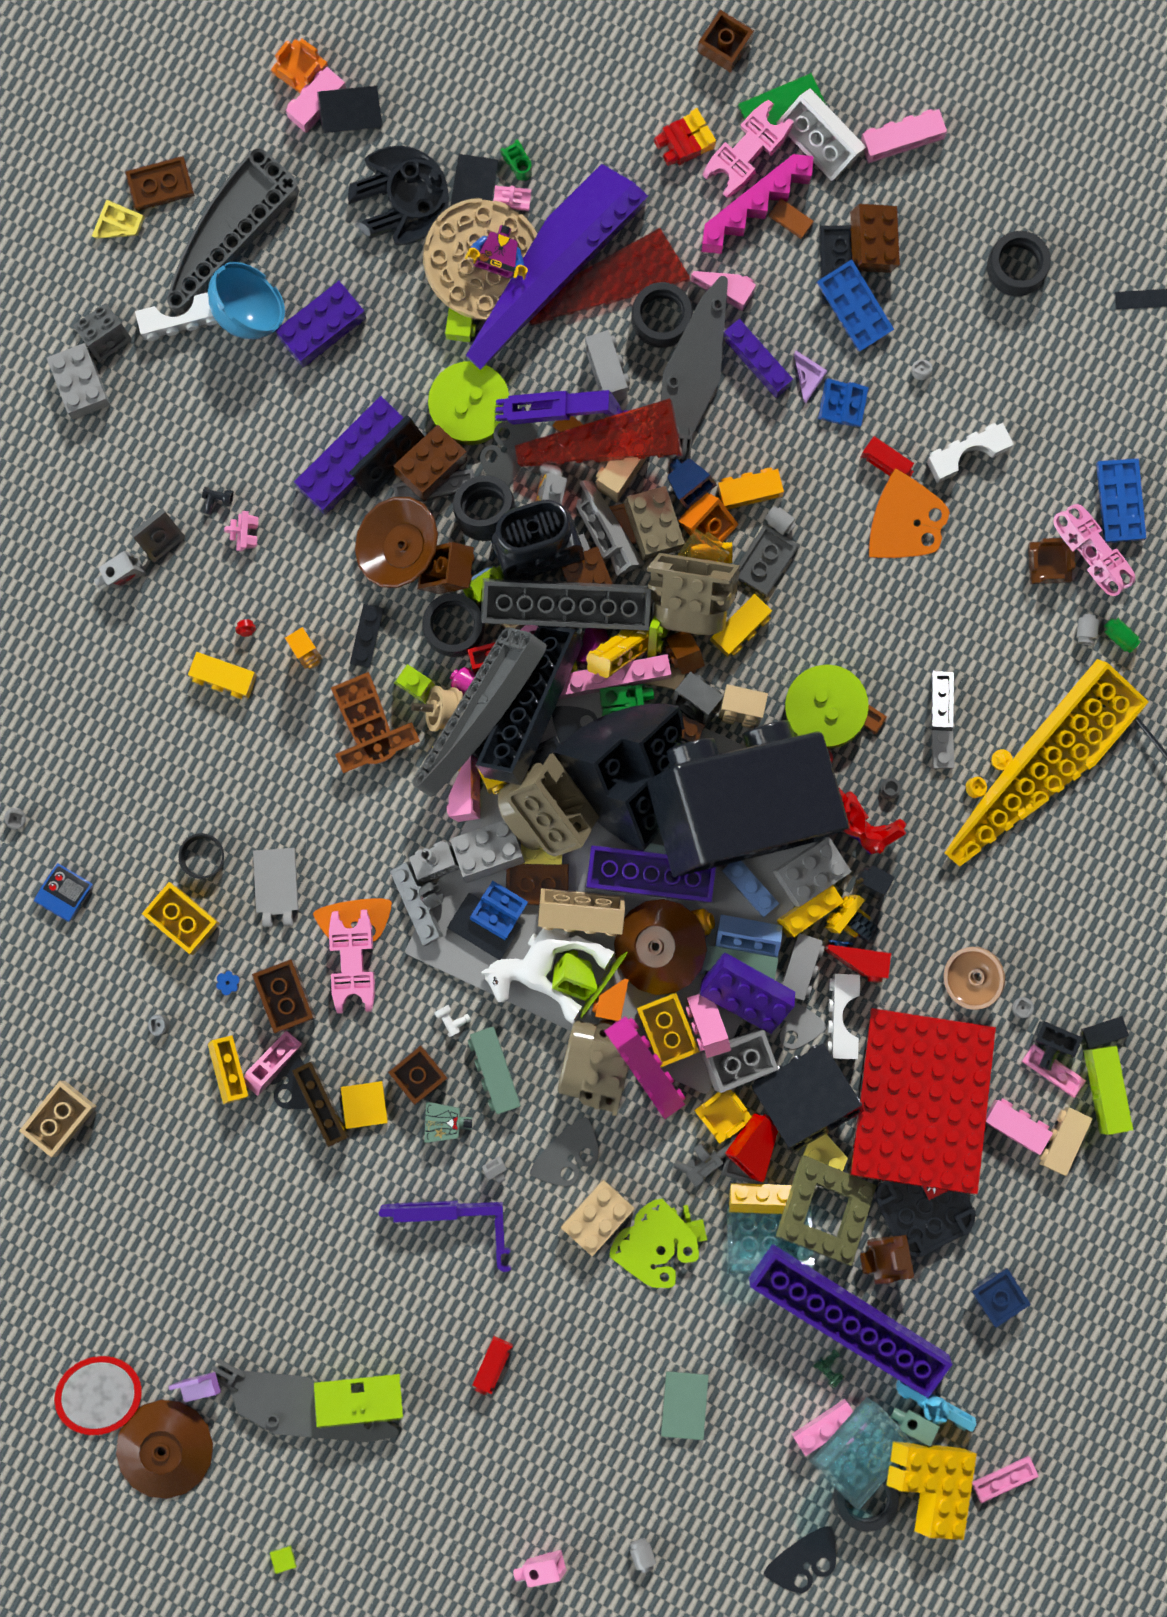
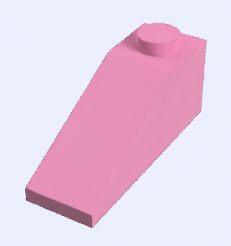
(738, 290)
(465, 794)
(271, 1063)

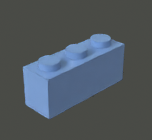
(749, 936)

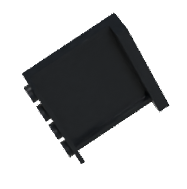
(807, 1097)

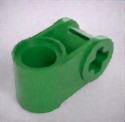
(516, 157)

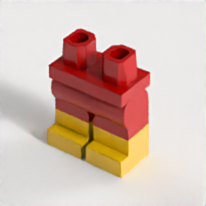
(685, 139)

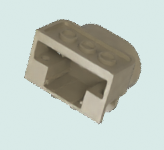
(692, 593)
(547, 809)
(593, 1067)

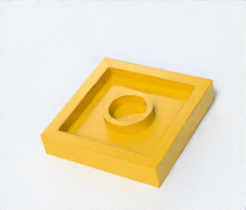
(364, 1104)

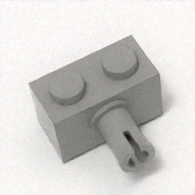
(434, 862)

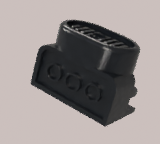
(532, 553)

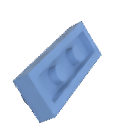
(750, 887)

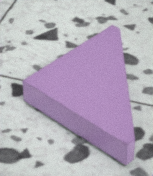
(809, 375)

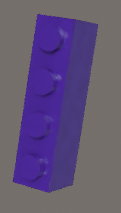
(757, 358)

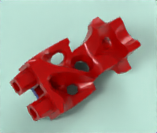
(871, 838)

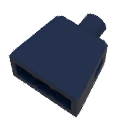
(690, 481)

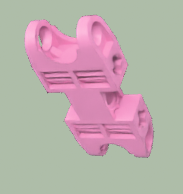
(759, 136)
(1100, 561)
(352, 961)

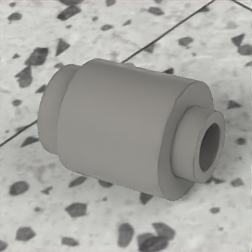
(780, 520)
(1087, 629)
(642, 1555)

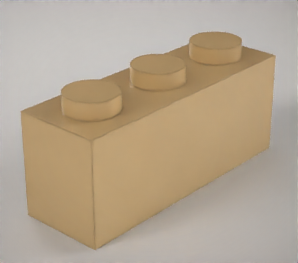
(1065, 1140)

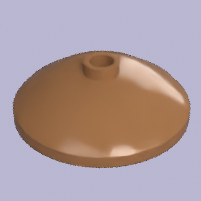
(962, 980)

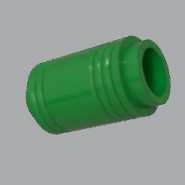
(1121, 635)

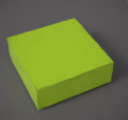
(283, 1559)

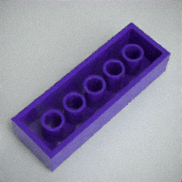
(328, 476)
(645, 875)

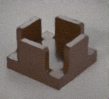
(1050, 561)
(887, 1259)

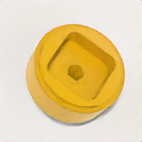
(1001, 759)
(976, 787)

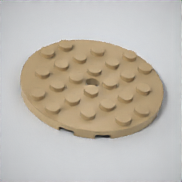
(451, 276)

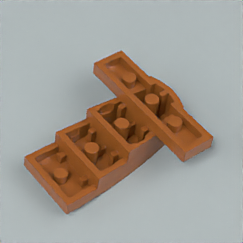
(368, 725)

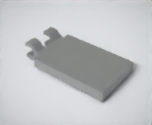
(276, 884)

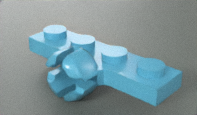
(937, 1408)

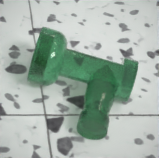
(823, 1366)

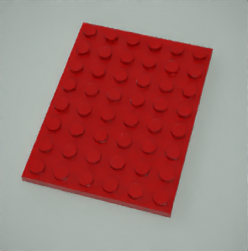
(923, 1101)

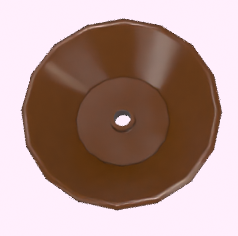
(381, 542)
(679, 952)
(183, 1437)

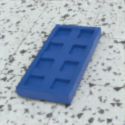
(855, 305)
(1121, 500)

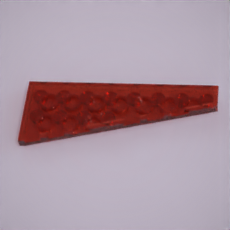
(618, 277)
(630, 434)

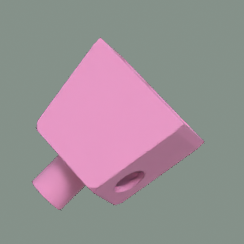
(542, 1569)

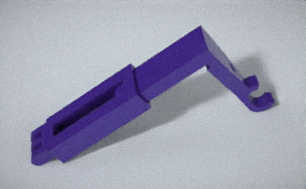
(556, 406)
(450, 1211)

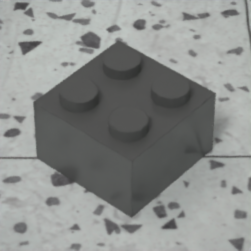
(697, 699)

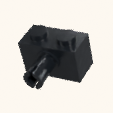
(1055, 1042)

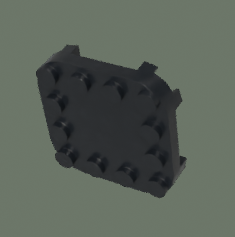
(924, 1221)

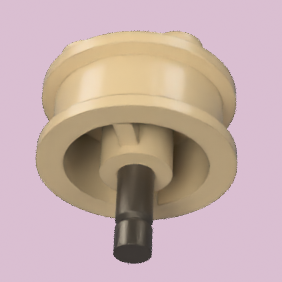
(439, 706)

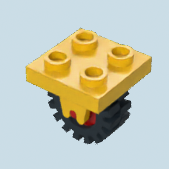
(852, 919)

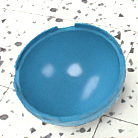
(245, 301)

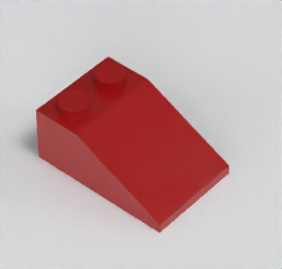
(866, 963)

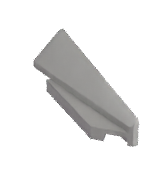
(606, 530)

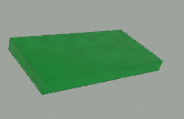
(781, 97)

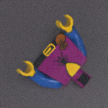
(498, 254)

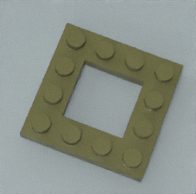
(792, 1226)

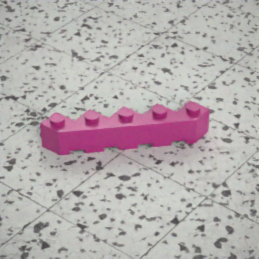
(755, 201)
(645, 1066)

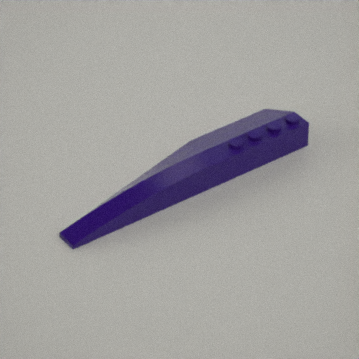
(558, 253)

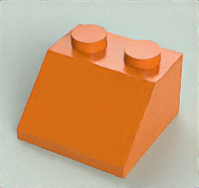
(708, 516)
(611, 1002)

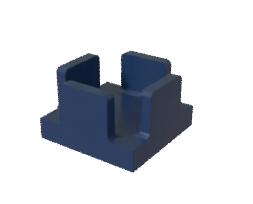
(1000, 1297)

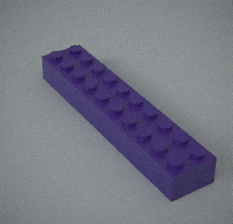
(850, 1321)

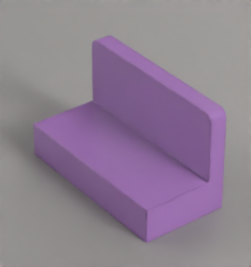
(198, 1387)

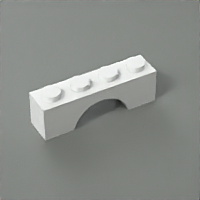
(155, 324)
(992, 441)
(842, 1043)

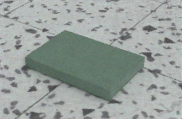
(684, 1405)

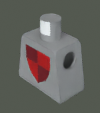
(120, 571)

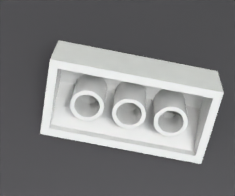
(822, 134)

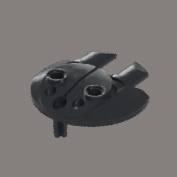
(405, 193)

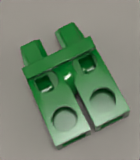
(623, 696)

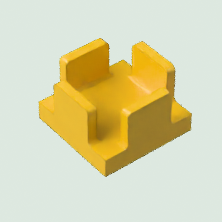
(723, 1114)

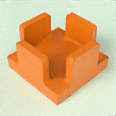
(298, 64)

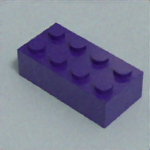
(321, 324)
(747, 993)

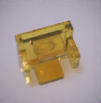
(704, 547)

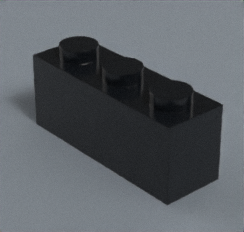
(874, 882)

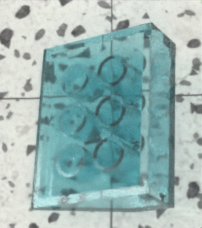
(751, 1237)
(860, 1453)

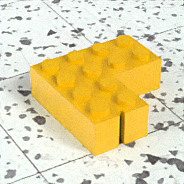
(944, 1483)

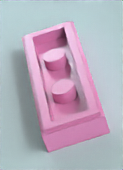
(1059, 1075)
(1004, 1479)

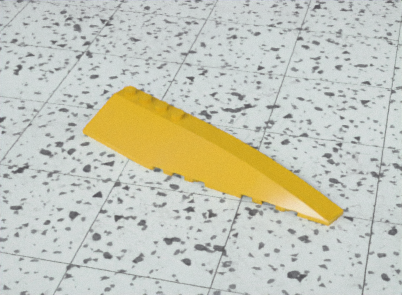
(1056, 754)

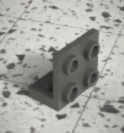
(102, 332)

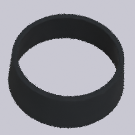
(181, 856)

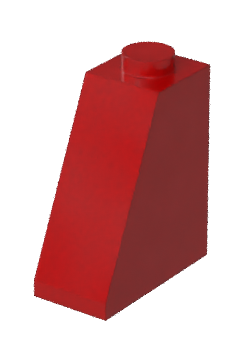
(754, 1147)

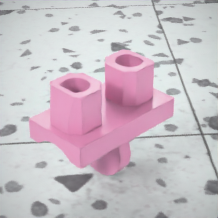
(514, 197)
(244, 523)

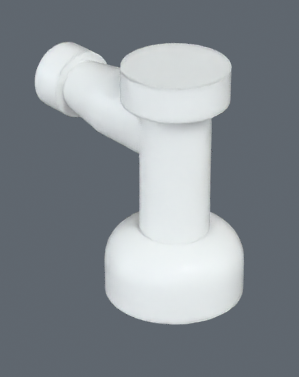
(452, 1026)

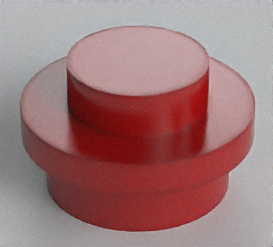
(245, 628)

